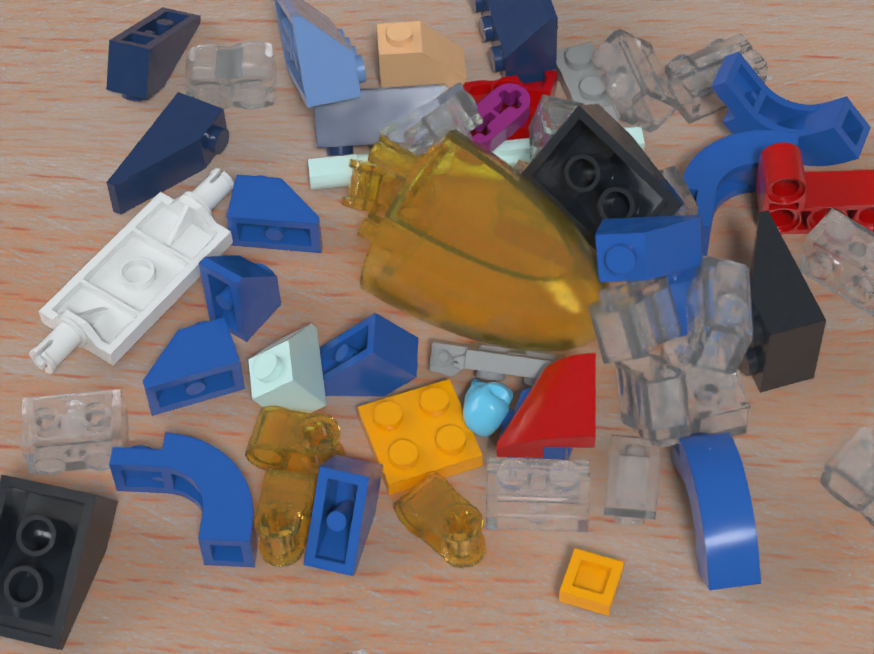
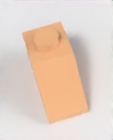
(418, 56)

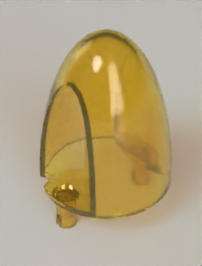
(479, 250)

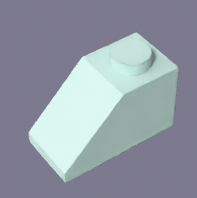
(289, 373)

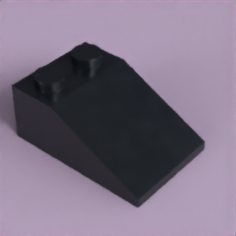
(600, 173)
(784, 314)
(48, 557)

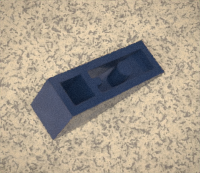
(148, 53)
(171, 151)

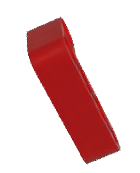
(802, 198)

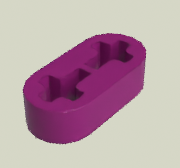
(502, 124)

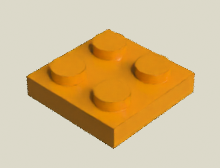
(419, 435)

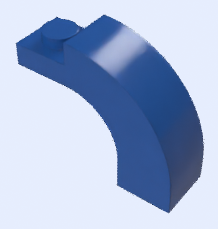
(827, 131)
(728, 170)
(204, 477)
(720, 509)

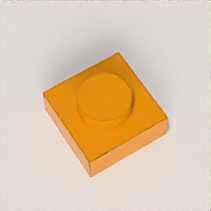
(591, 581)

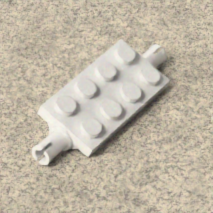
(135, 276)

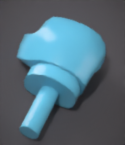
(486, 406)

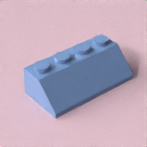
(318, 54)

